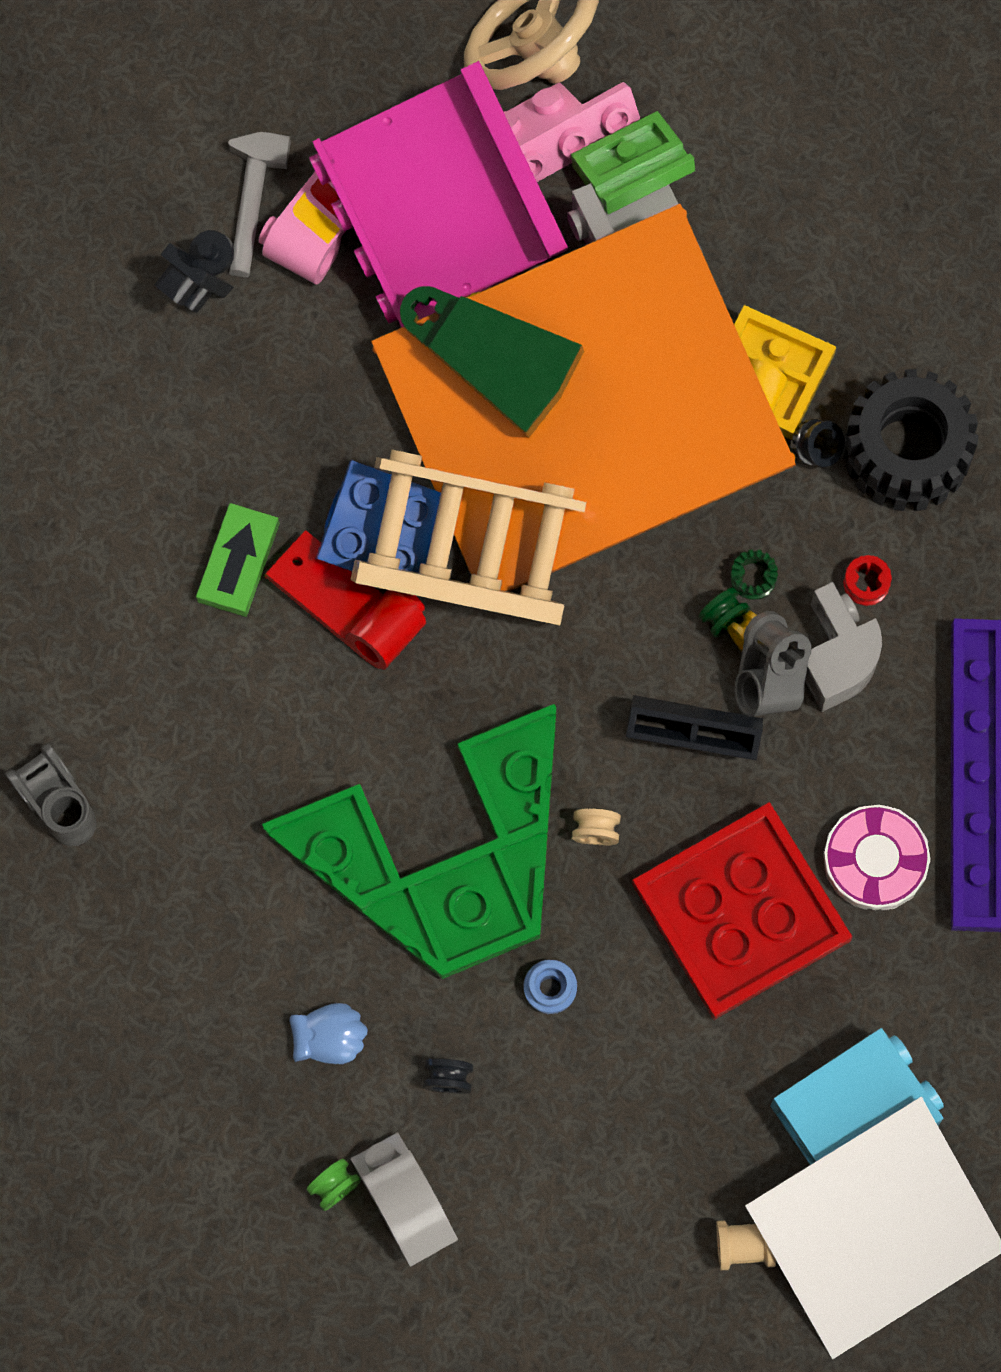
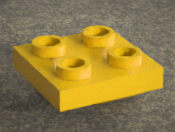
(786, 364)

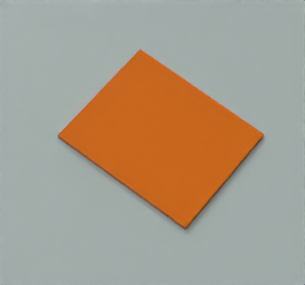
(649, 422)

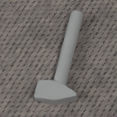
(260, 151)

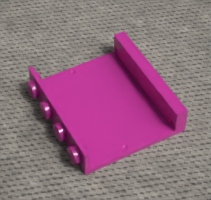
(439, 194)

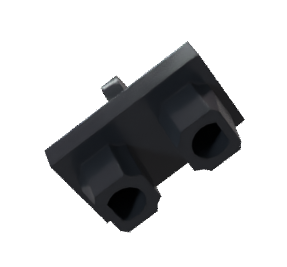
(193, 274)

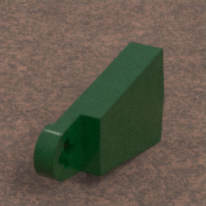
(499, 356)

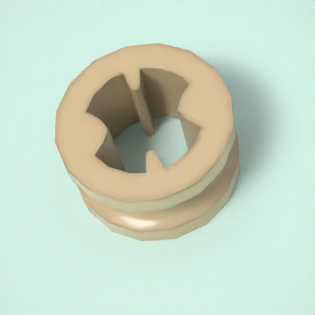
(596, 827)

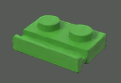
(633, 162)

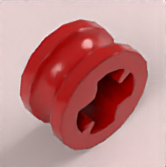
(883, 581)

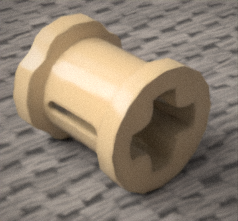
(741, 1245)

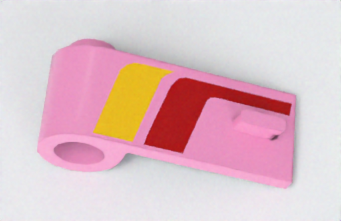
(306, 232)

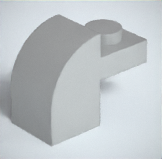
(849, 658)
(404, 1199)

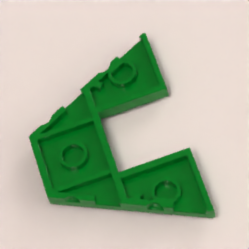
(464, 905)

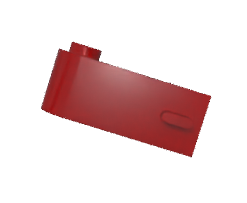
(358, 614)

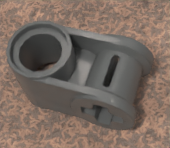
(771, 667)
(49, 791)

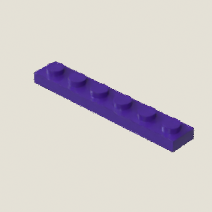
(976, 775)

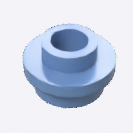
(545, 970)

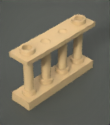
(434, 577)

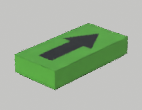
(238, 560)

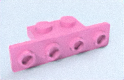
(557, 124)

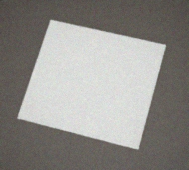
(876, 1227)

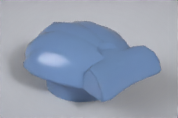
(328, 1034)

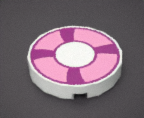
(876, 857)

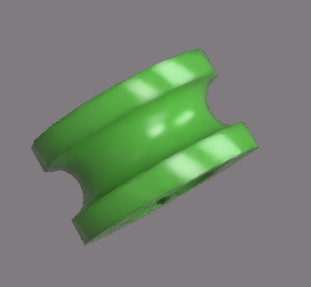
(333, 1184)

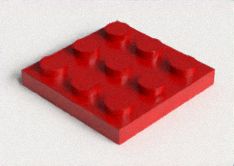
(741, 910)

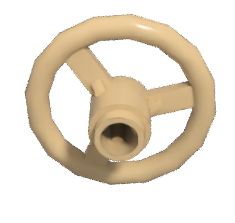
(536, 36)

